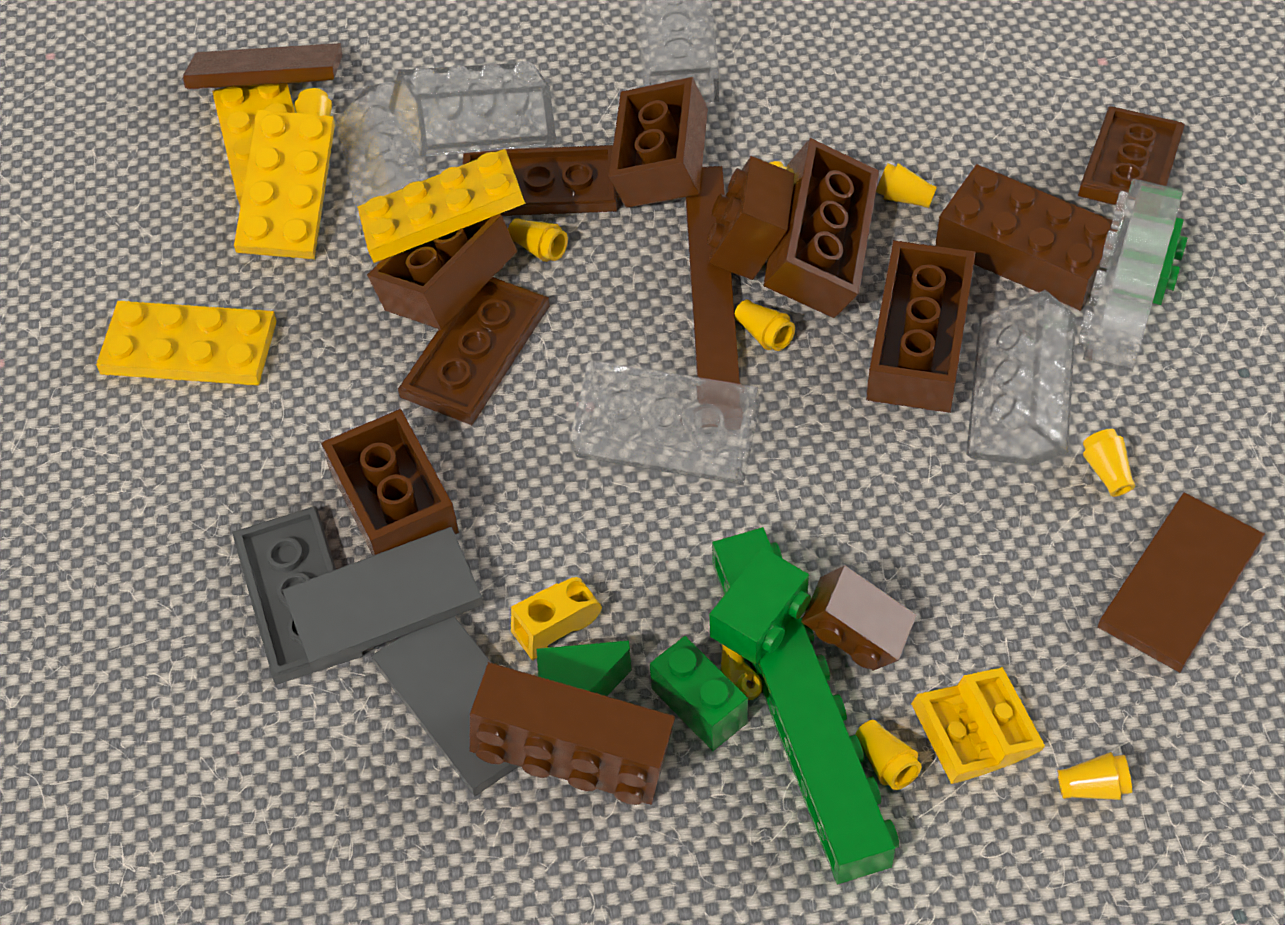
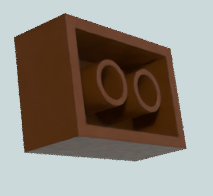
(659, 142)
(443, 274)
(388, 483)

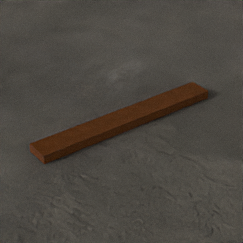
(710, 287)

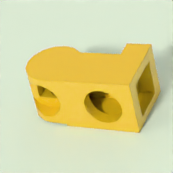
(553, 614)

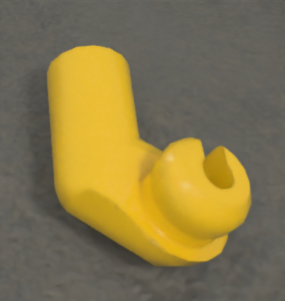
(740, 673)

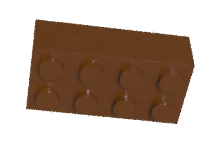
(827, 230)
(1026, 235)
(920, 326)
(569, 734)

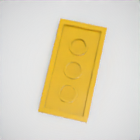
(237, 114)
(284, 184)
(440, 205)
(187, 343)

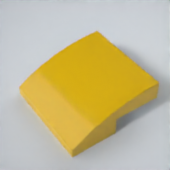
(977, 725)

